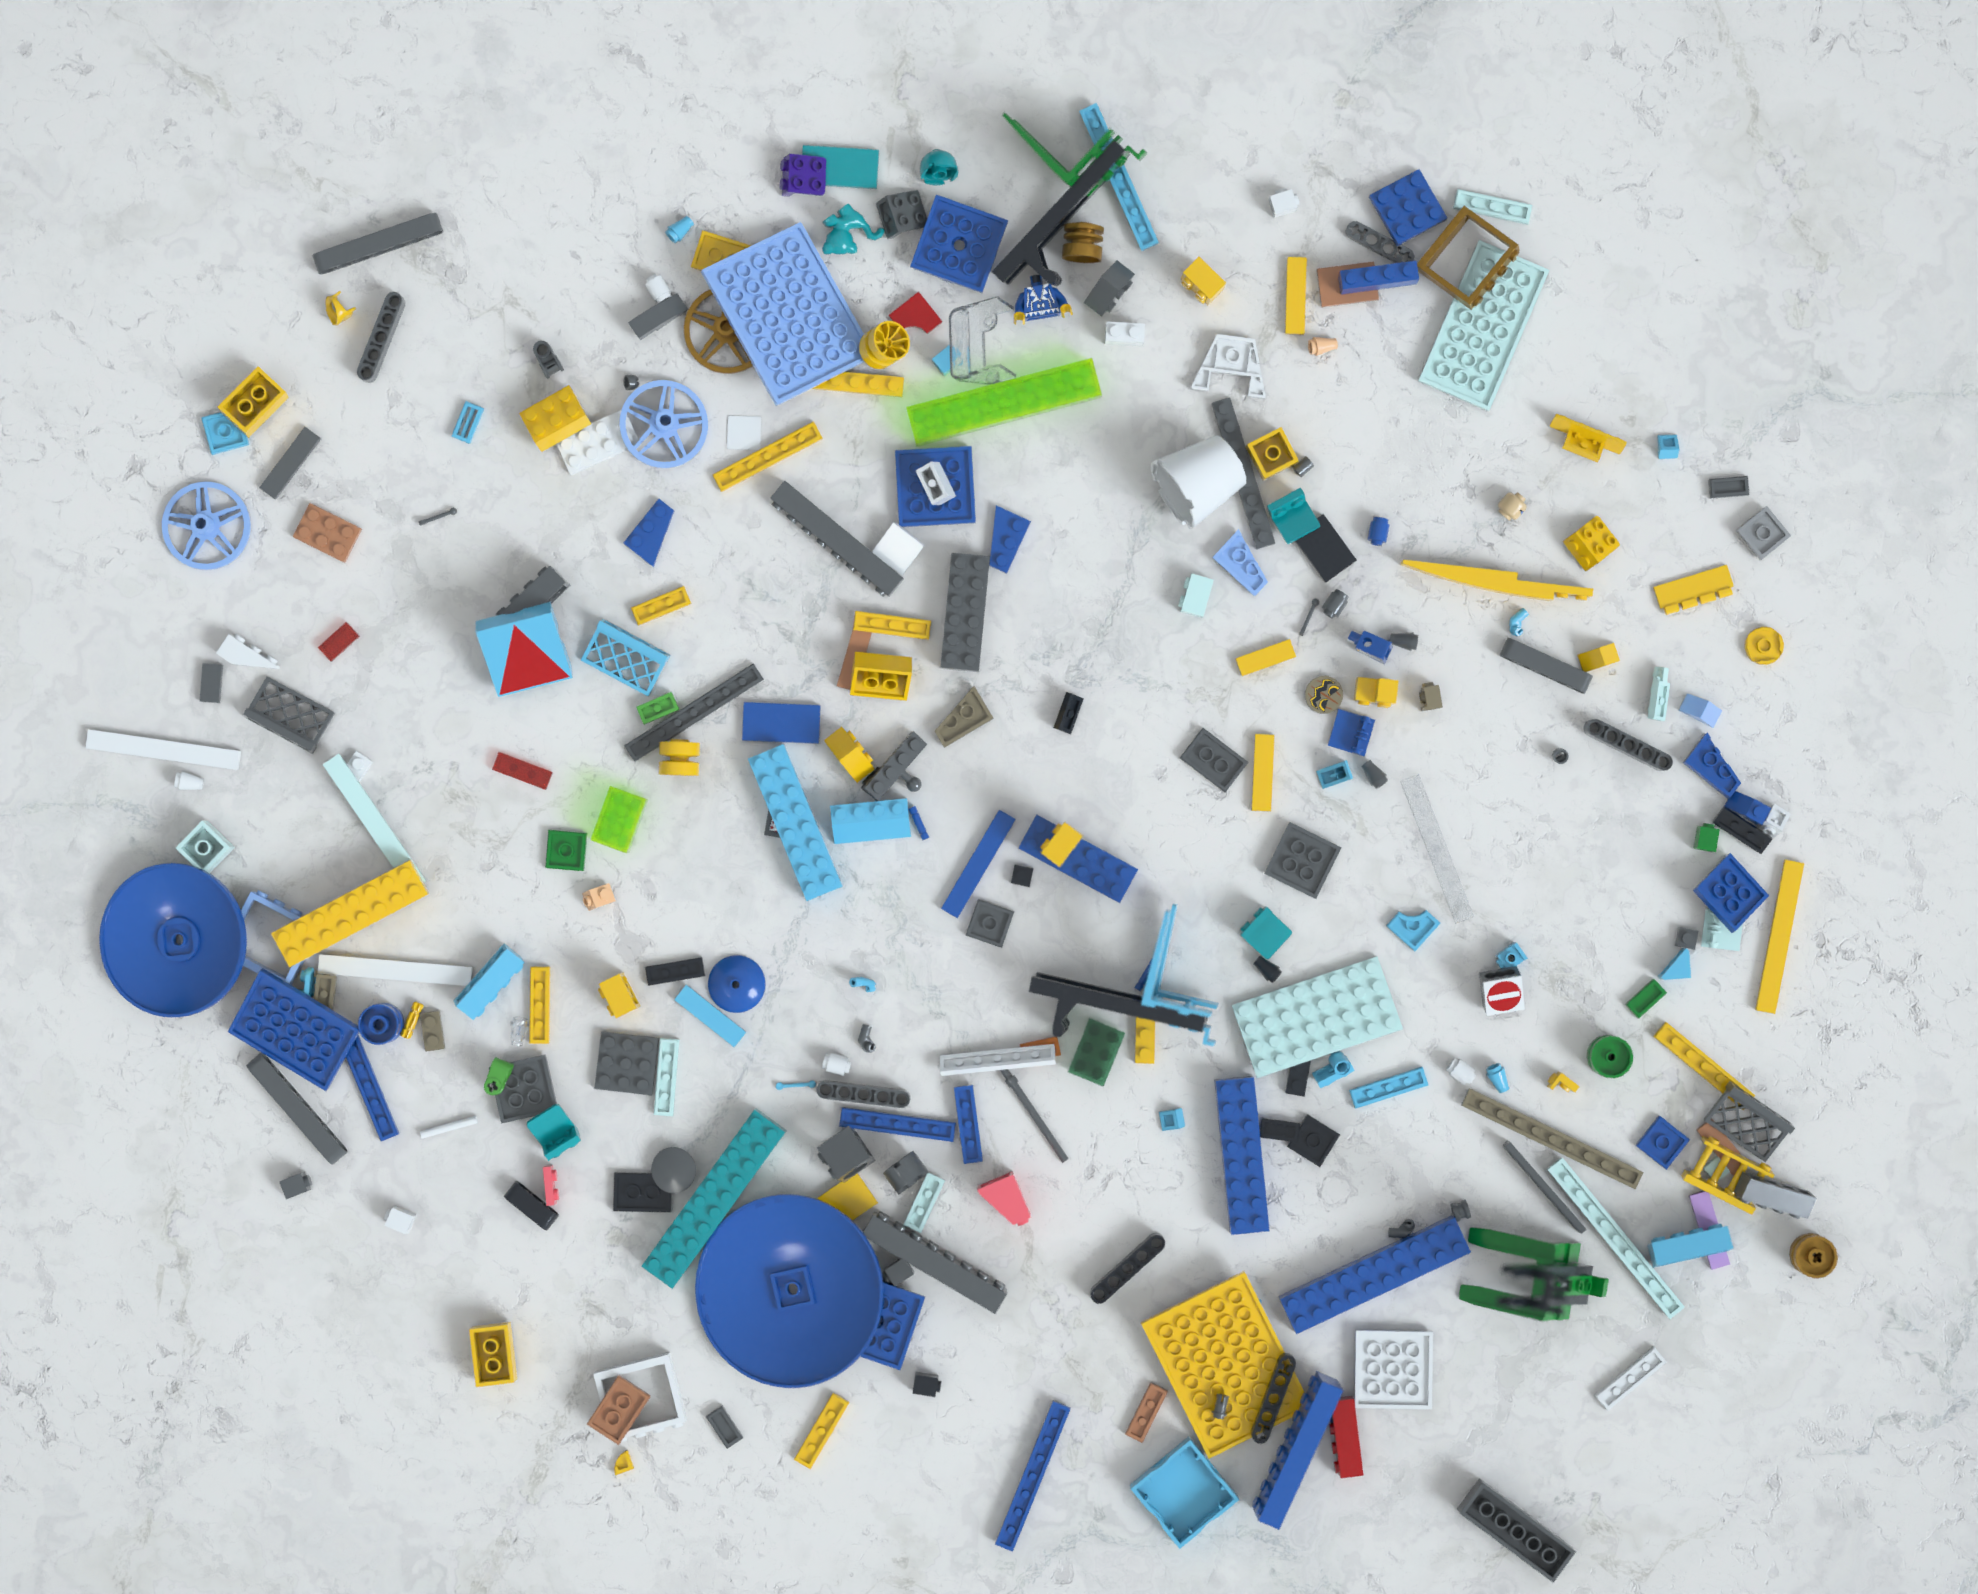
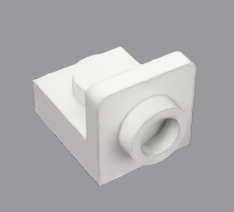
(1775, 821)

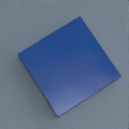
(1662, 1142)

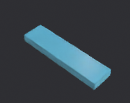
(710, 1015)
(1388, 1087)

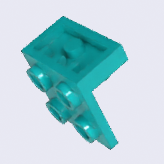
(1293, 516)

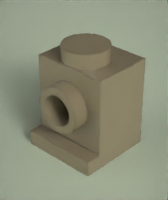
(1430, 696)

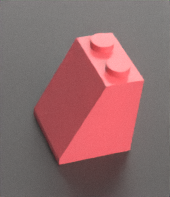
(1006, 1198)

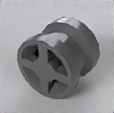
(1460, 1210)

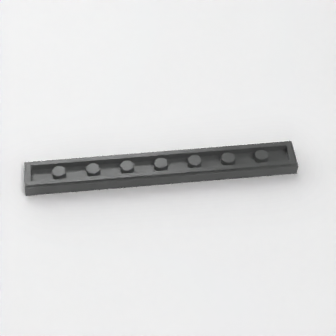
(694, 712)

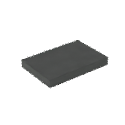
(1214, 760)

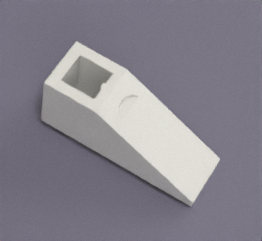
(239, 653)

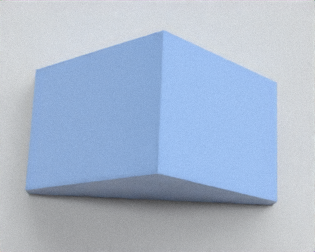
(1700, 710)

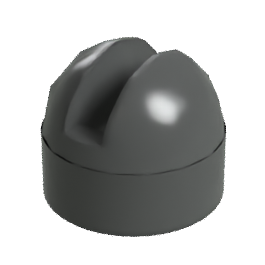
(630, 382)
(1562, 758)

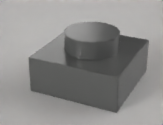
(1686, 938)

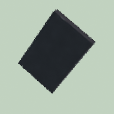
(1326, 550)
(639, 1194)

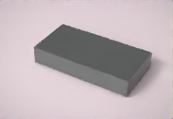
(1728, 487)
(211, 683)
(724, 1427)

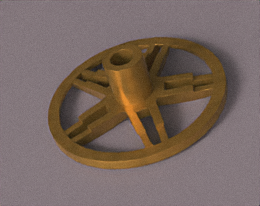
(722, 332)

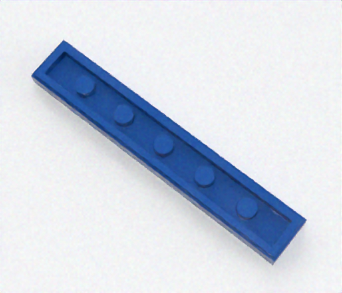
(978, 864)
(371, 1091)
(897, 1124)

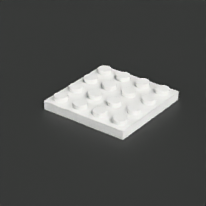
(1393, 1369)

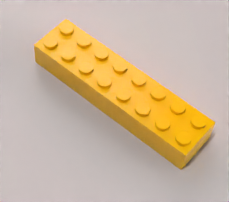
(350, 913)

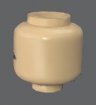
(1512, 506)

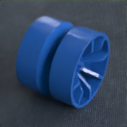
(381, 1023)

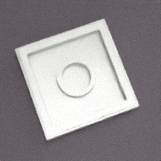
(898, 548)

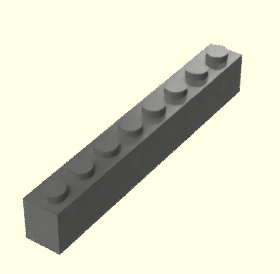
(837, 539)

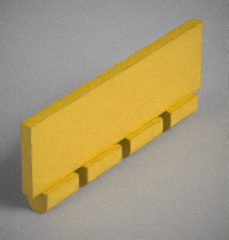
(1694, 586)

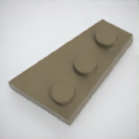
(964, 718)

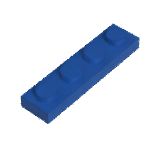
(968, 1124)

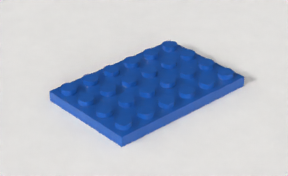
(294, 1029)

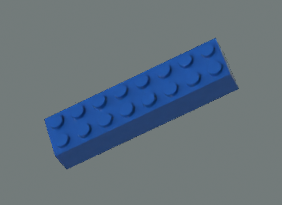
(1241, 1155)
(1297, 1450)

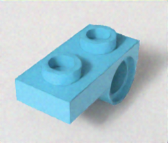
(1334, 1070)

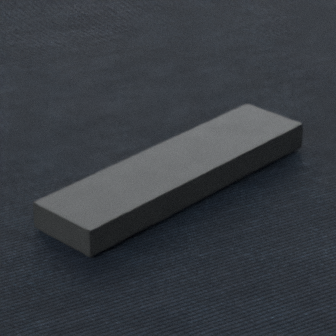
(290, 463)

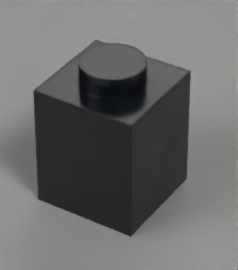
(926, 1384)

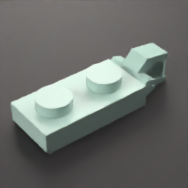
(1659, 694)

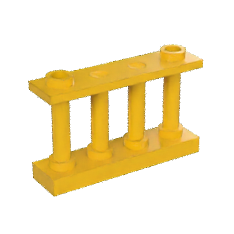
(1711, 1185)

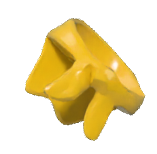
(340, 314)

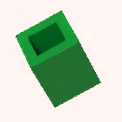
(1706, 838)

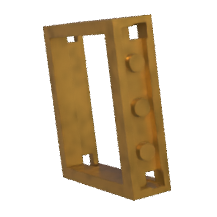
(1442, 242)

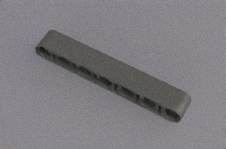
(377, 243)
(297, 1108)

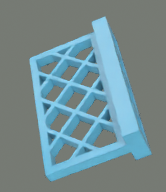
(634, 643)

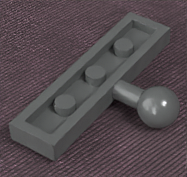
(895, 768)

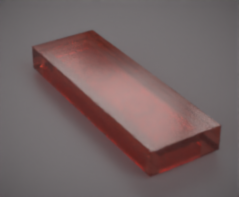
(522, 770)

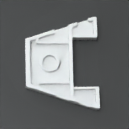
(1234, 357)

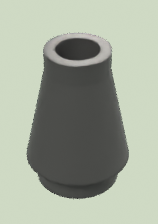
(1405, 640)
(1374, 774)

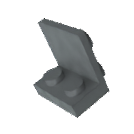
(901, 213)

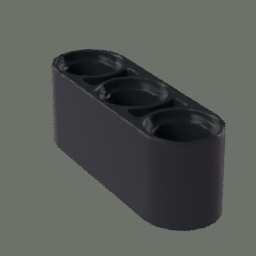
(531, 1205)

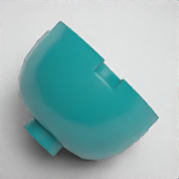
(938, 167)

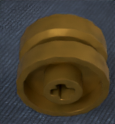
(1819, 1265)

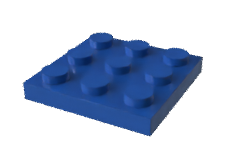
(1408, 207)
(1731, 893)

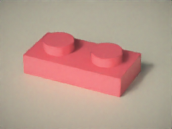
(550, 1177)

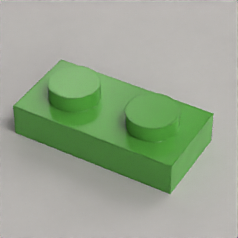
(657, 708)

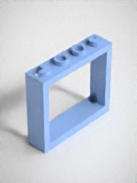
(278, 906)

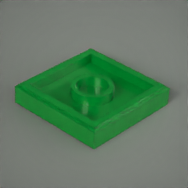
(566, 850)

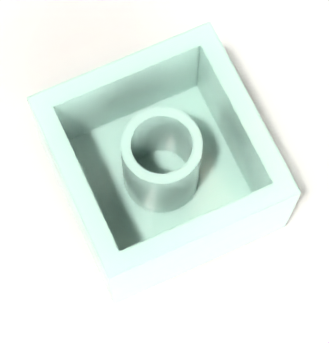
(205, 846)

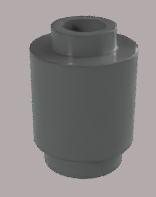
(1335, 604)

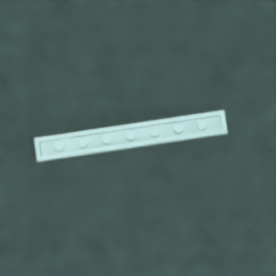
(368, 812)

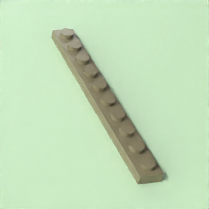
(1552, 1138)

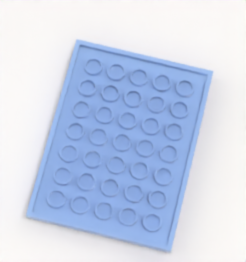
(787, 313)

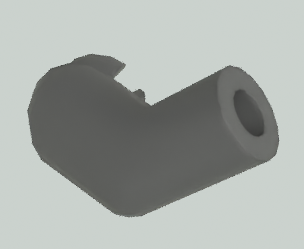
(864, 1039)
(1403, 1231)

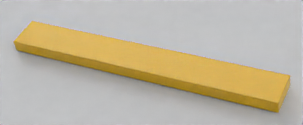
(1779, 936)

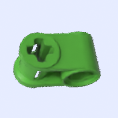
(499, 1073)

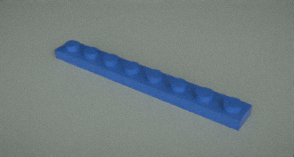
(1032, 1475)

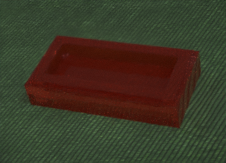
(339, 641)

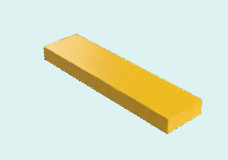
(1295, 295)
(891, 625)
(1262, 772)
(539, 1005)
(821, 1430)

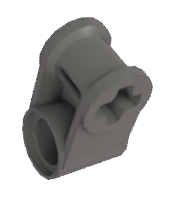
(548, 362)

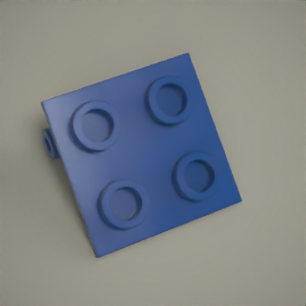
(1351, 732)

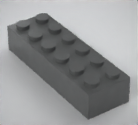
(965, 612)
(1516, 1530)

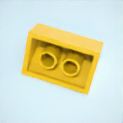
(881, 676)

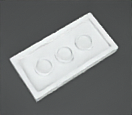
(596, 443)

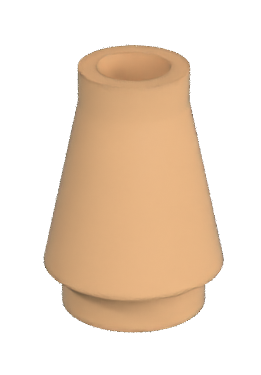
(1321, 345)

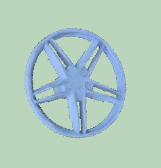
(663, 424)
(206, 525)

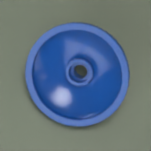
(750, 980)

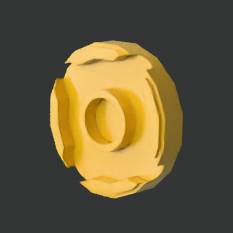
(1764, 645)

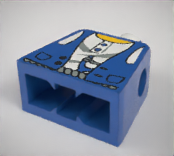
(1378, 650)

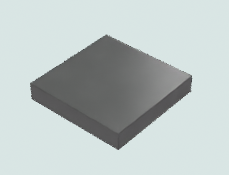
(990, 923)

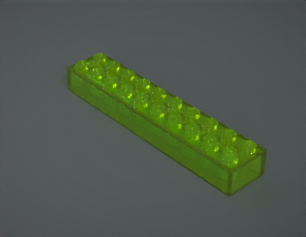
(1004, 402)

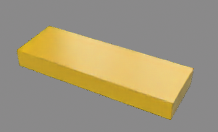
(661, 605)
(1265, 657)

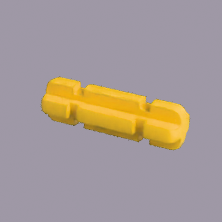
(411, 1020)

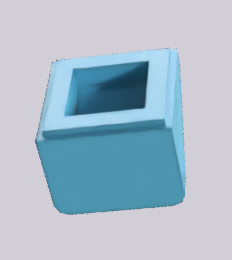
(1668, 446)
(1172, 1119)

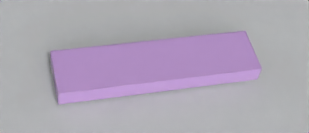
(1705, 1218)

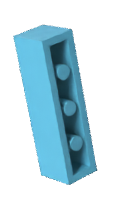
(488, 982)

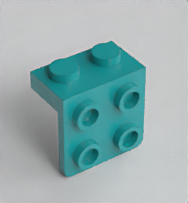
(1265, 932)
(554, 1131)

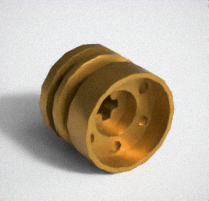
(1083, 240)

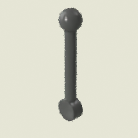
(453, 511)
(1315, 602)

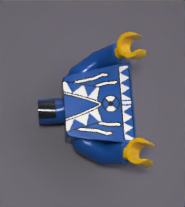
(1040, 302)

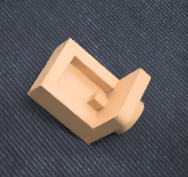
(598, 897)

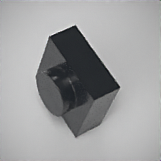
(1022, 875)

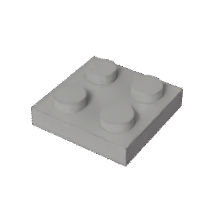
(1763, 533)

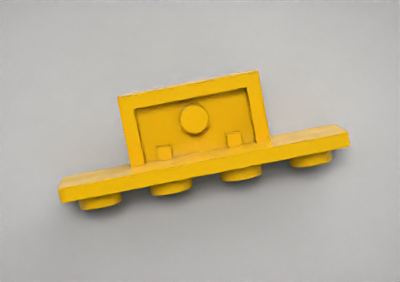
(1586, 440)

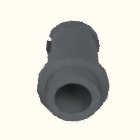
(1220, 1407)

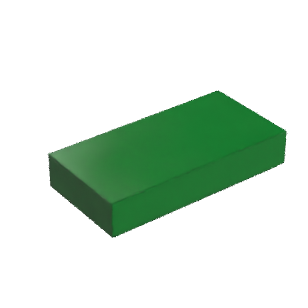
(1646, 998)

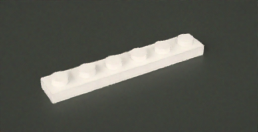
(997, 1059)

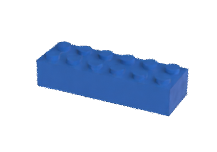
(1085, 862)

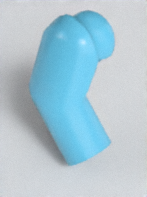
(1515, 622)
(861, 981)

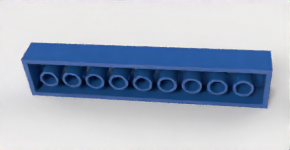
(1374, 1274)

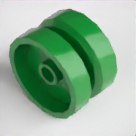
(1620, 1052)

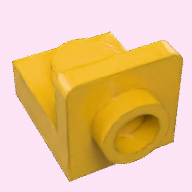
(1566, 1083)

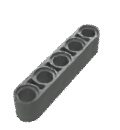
(381, 327)
(1546, 665)
(1637, 745)
(854, 1097)

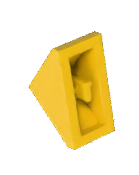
(1598, 657)

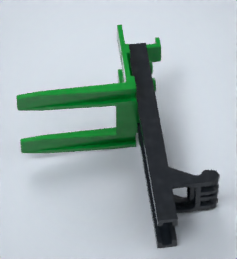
(1081, 189)
(1547, 1300)

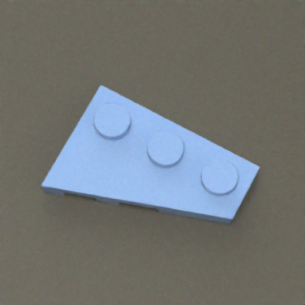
(1240, 564)

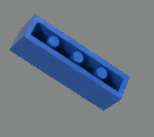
(1378, 277)

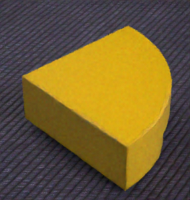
(623, 1463)

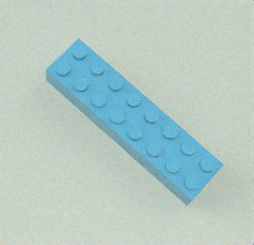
(795, 822)

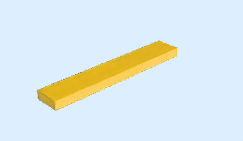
(767, 456)
(1696, 1059)

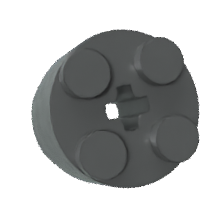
(905, 1172)

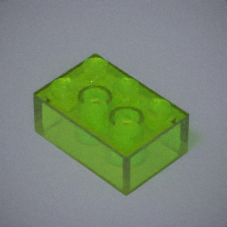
(619, 819)

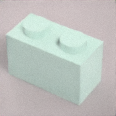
(1196, 595)

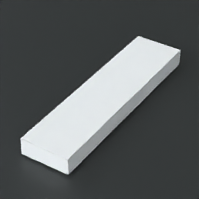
(1630, 1378)

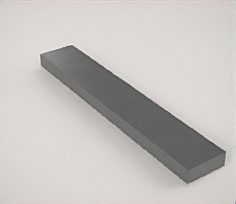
(1543, 1186)

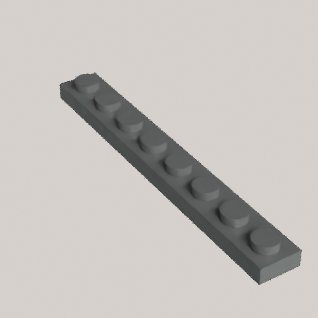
(1249, 493)

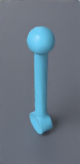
(811, 1084)

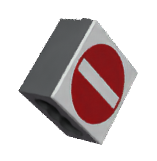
(1501, 990)

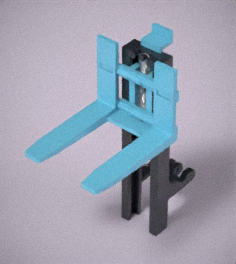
(1149, 1006)

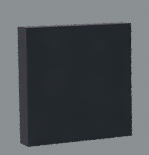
(1314, 1140)

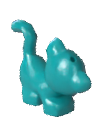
(840, 239)

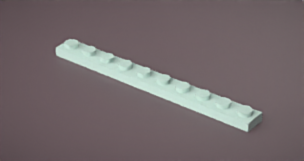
(1615, 1238)

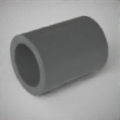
(1303, 466)

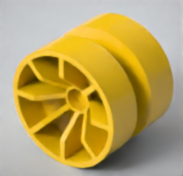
(884, 345)
(679, 752)

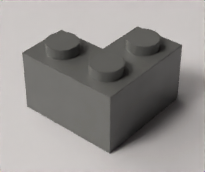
(1109, 288)

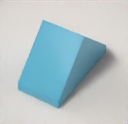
(1334, 774)
(1678, 967)

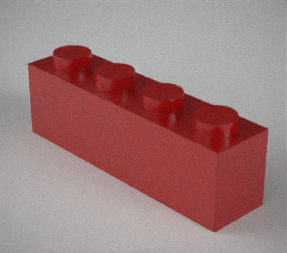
(1346, 1439)

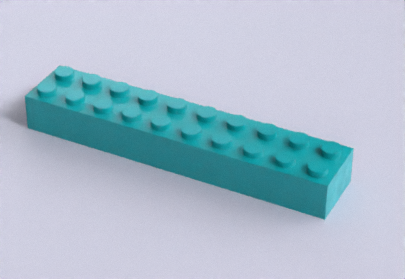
(713, 1198)

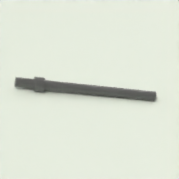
(1012, 1081)

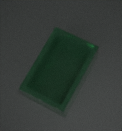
(1096, 1052)

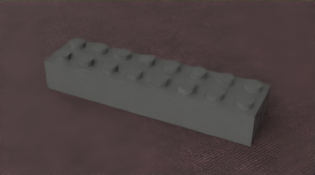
(935, 1262)

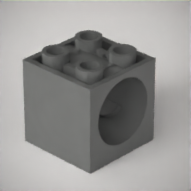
(845, 1154)

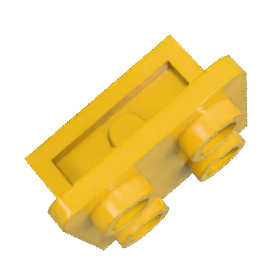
(1591, 543)

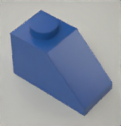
(1748, 808)

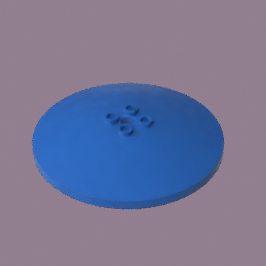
(142, 947)

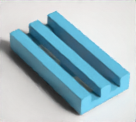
(471, 433)

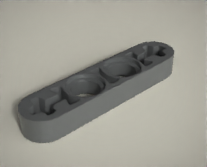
(1381, 241)

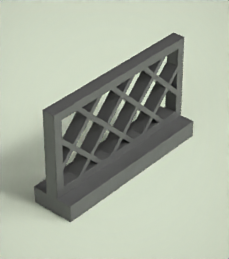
(277, 726)
(1761, 1111)

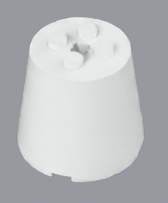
(1198, 479)

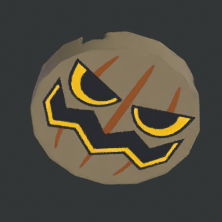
(1324, 694)

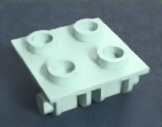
(1717, 935)

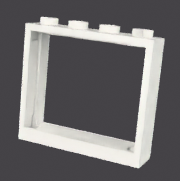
(664, 1358)

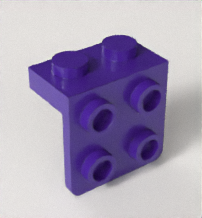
(803, 175)

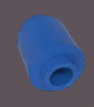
(1378, 531)

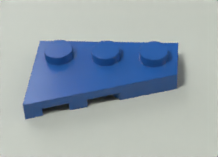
(650, 532)
(1007, 536)
(1710, 766)

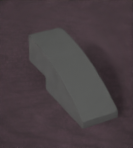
(658, 316)

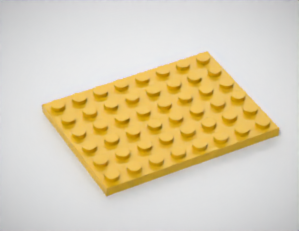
(1224, 1347)

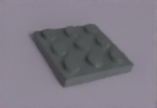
(1302, 860)
(626, 1063)
(526, 1090)

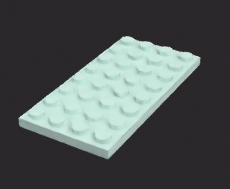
(1480, 342)
(1317, 1017)

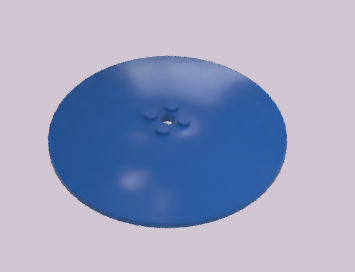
(747, 1297)

